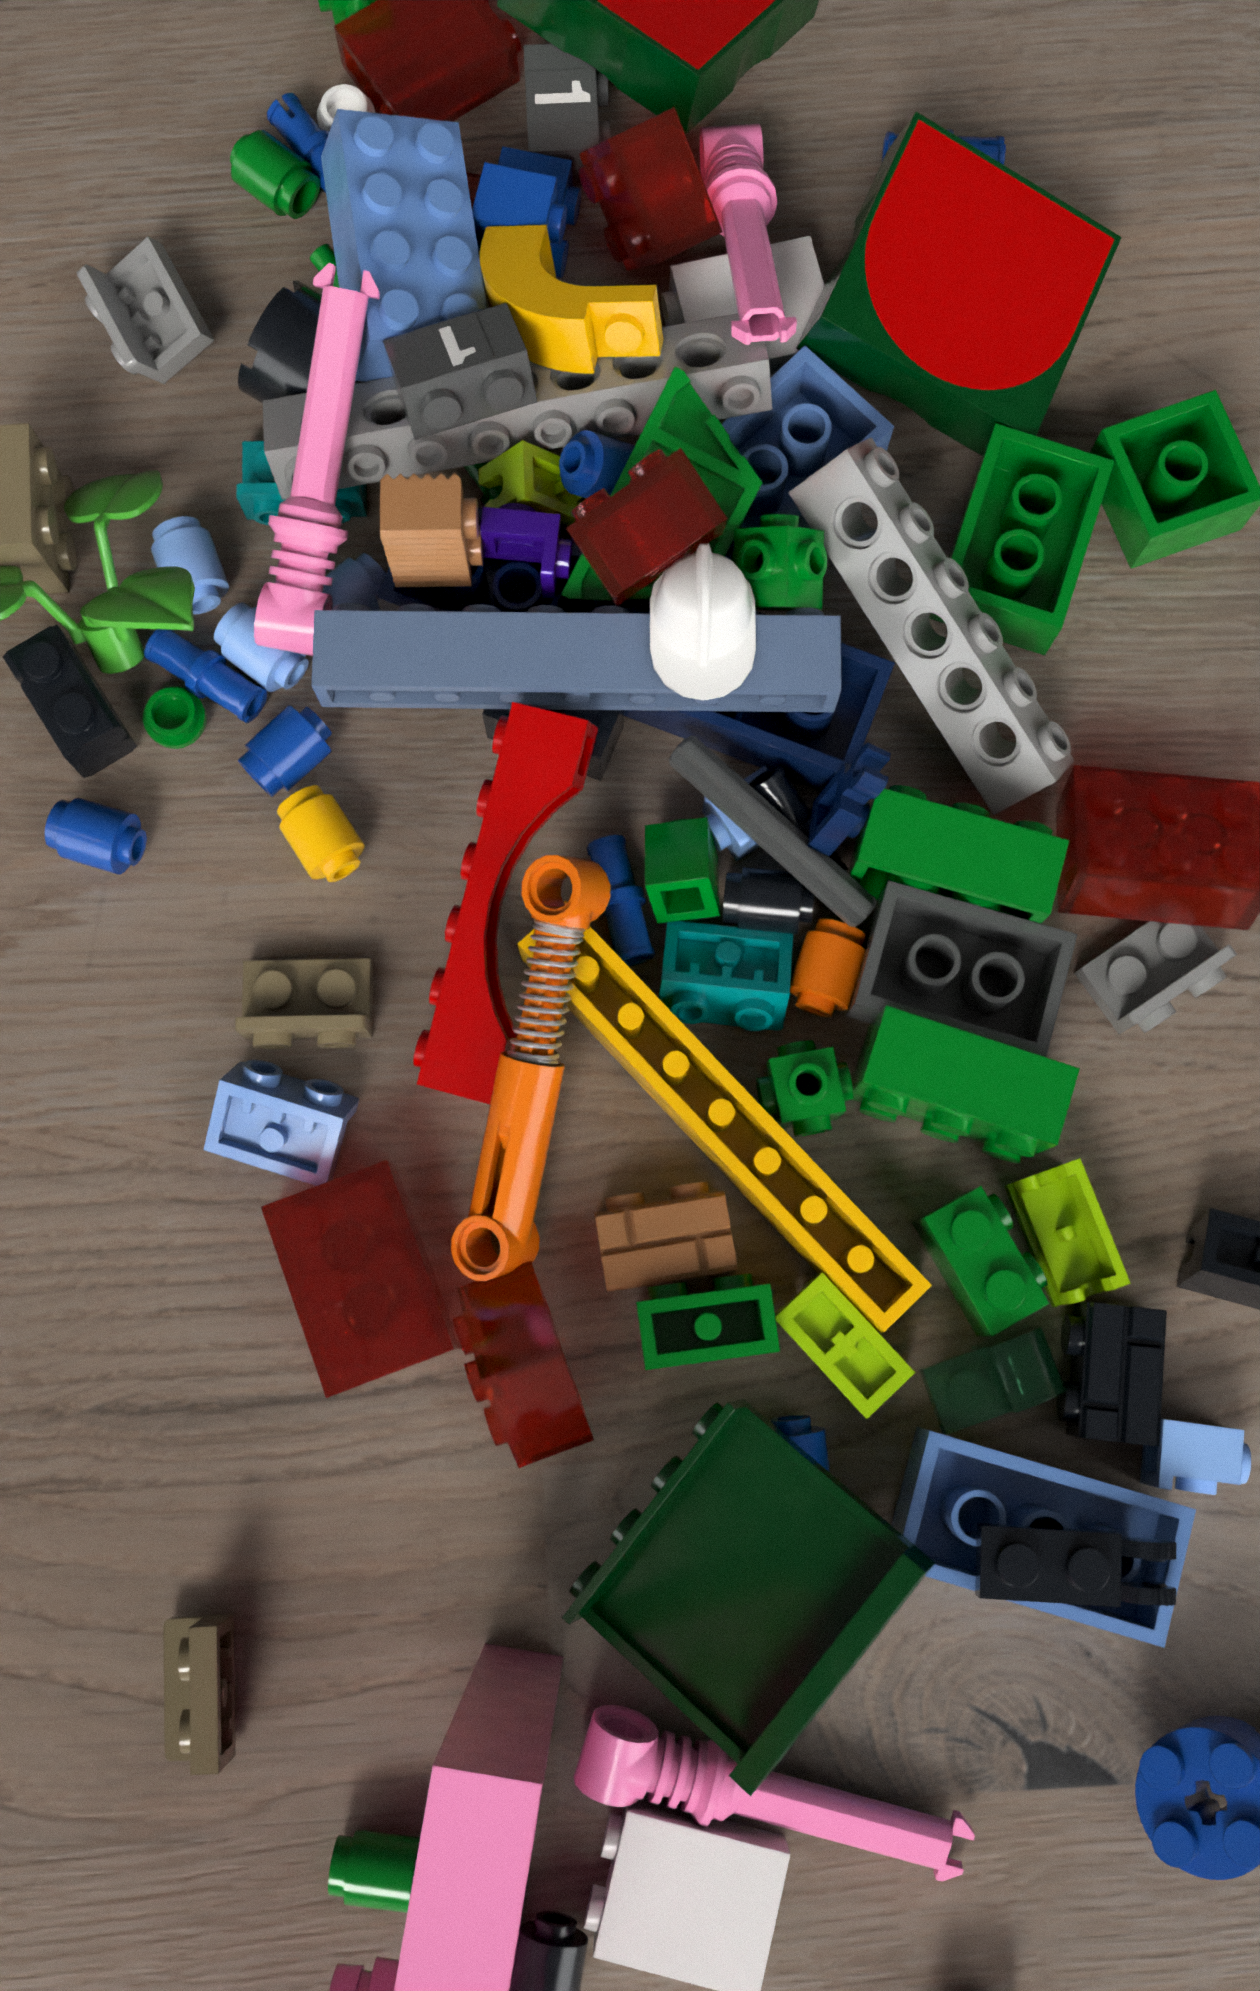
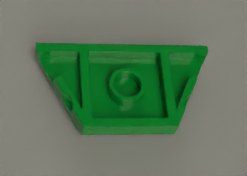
(684, 423)

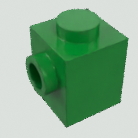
(681, 870)

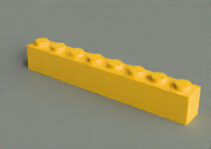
(738, 1134)

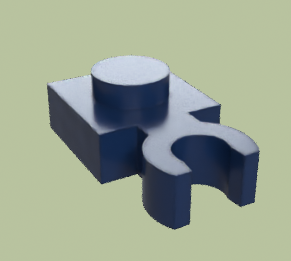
(843, 803)

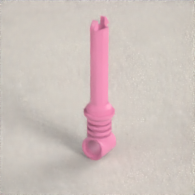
(744, 207)
(308, 519)
(627, 1759)

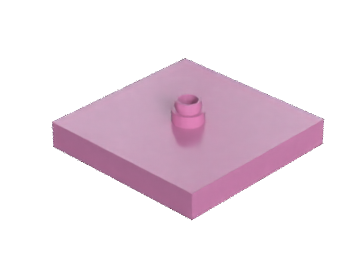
(475, 1834)

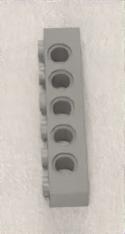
(900, 614)

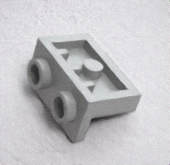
(1150, 969)

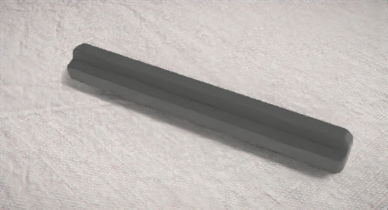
(772, 831)

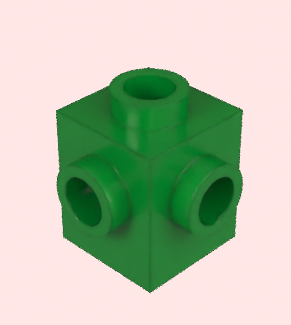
(782, 563)
(787, 1105)

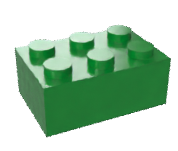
(1028, 532)
(958, 854)
(962, 1085)

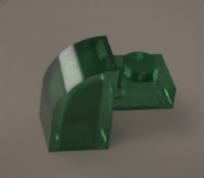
(992, 1379)

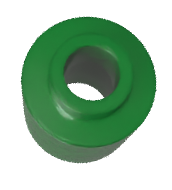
(274, 174)
(373, 1870)

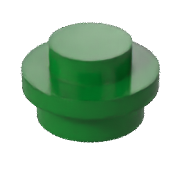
(174, 717)

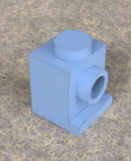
(1196, 1456)

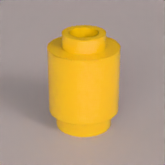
(320, 834)

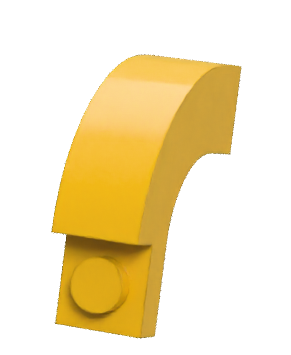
(560, 321)

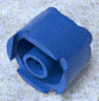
(1174, 1802)

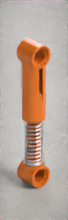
(529, 1076)

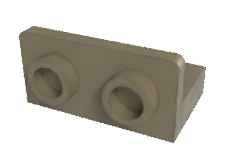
(306, 1002)
(199, 1691)

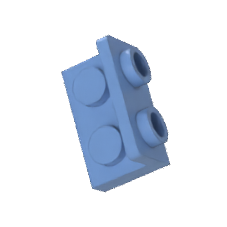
(279, 1121)

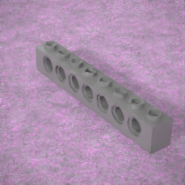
(610, 402)

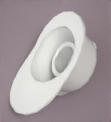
(702, 625)

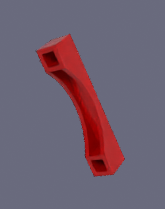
(536, 773)

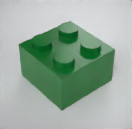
(1176, 479)

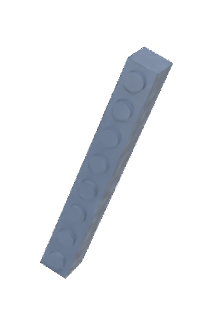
(553, 661)

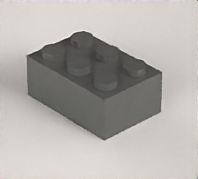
(963, 967)

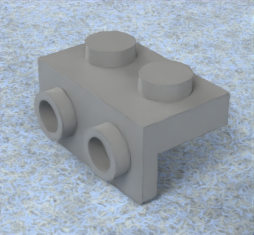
(146, 312)

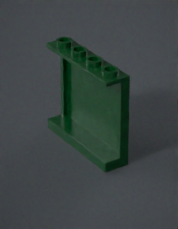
(748, 1586)

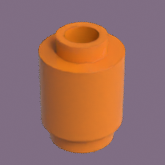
(827, 968)

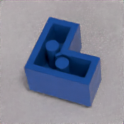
(528, 191)

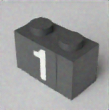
(563, 104)
(461, 370)

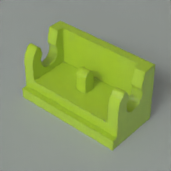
(531, 479)
(1067, 1233)
(843, 1344)

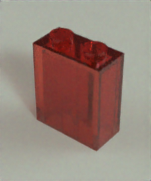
(429, 56)

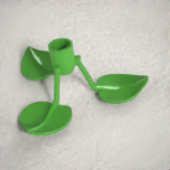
(142, 601)

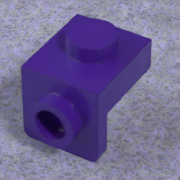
(528, 536)

